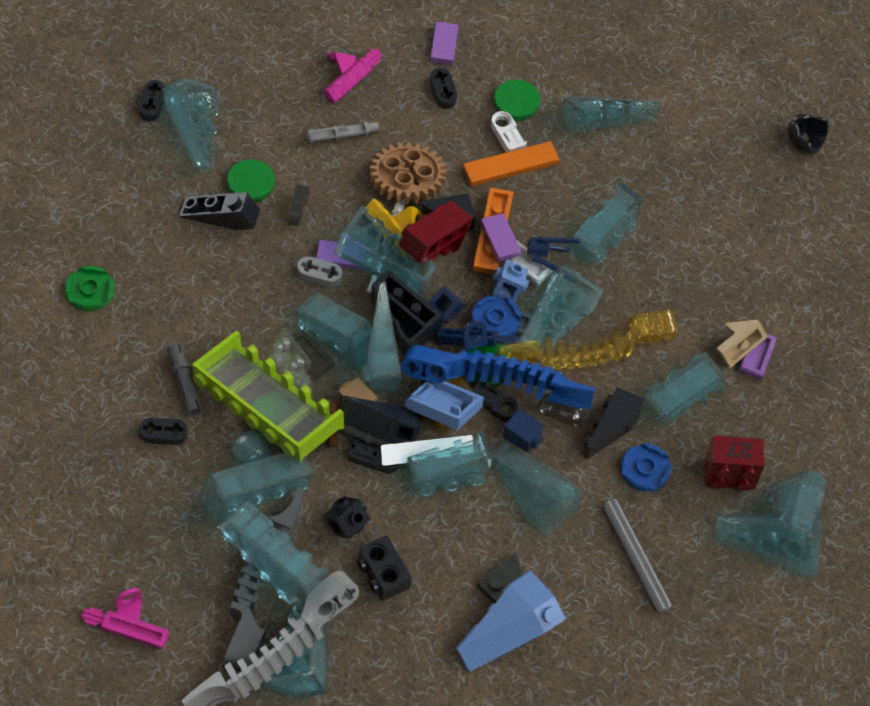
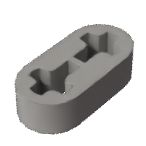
(319, 271)

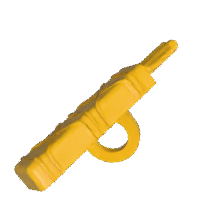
(398, 222)

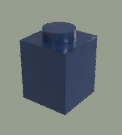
(447, 303)
(523, 431)

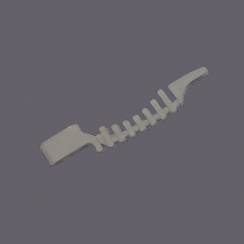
(320, 606)

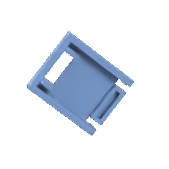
(444, 403)

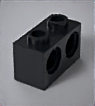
(389, 566)

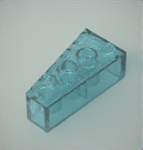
(378, 250)
(256, 482)
(271, 553)

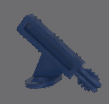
(474, 338)

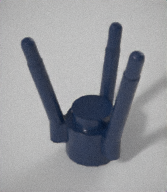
(539, 247)

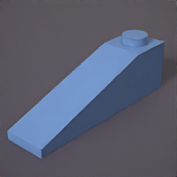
(516, 618)

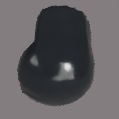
(814, 127)

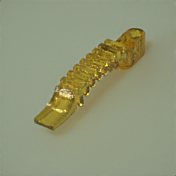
(644, 327)

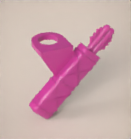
(351, 72)
(127, 621)

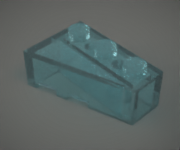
(608, 226)
(685, 388)
(450, 468)

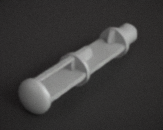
(341, 131)

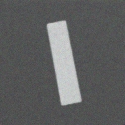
(399, 452)

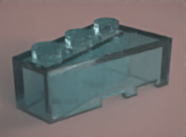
(336, 328)

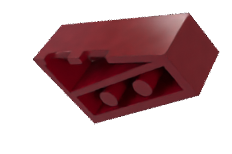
(436, 233)

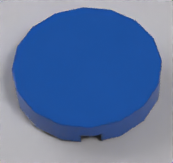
(497, 314)
(644, 475)

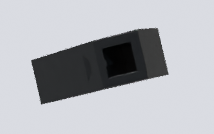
(228, 210)
(381, 419)
(618, 419)

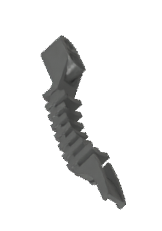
(248, 635)

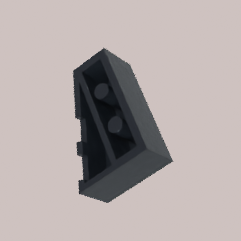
(411, 315)

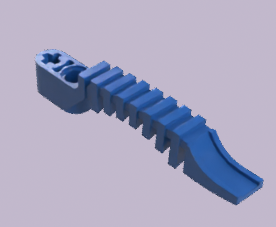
(439, 366)

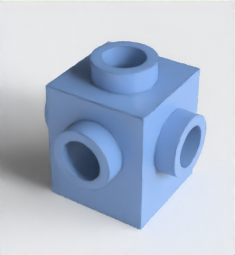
(510, 280)

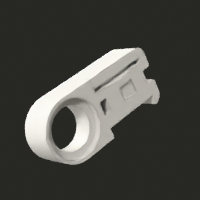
(508, 135)

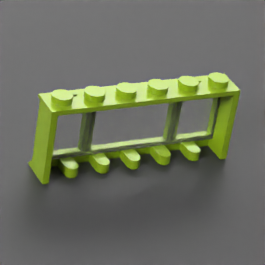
(266, 398)

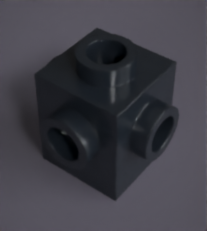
(347, 517)

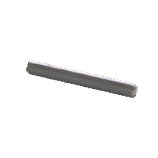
(637, 556)

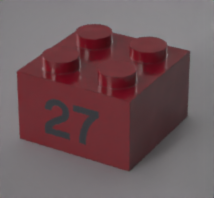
(734, 462)

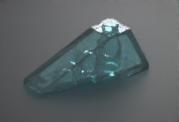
(382, 359)
(539, 490)

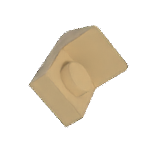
(743, 339)

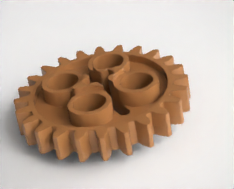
(408, 173)

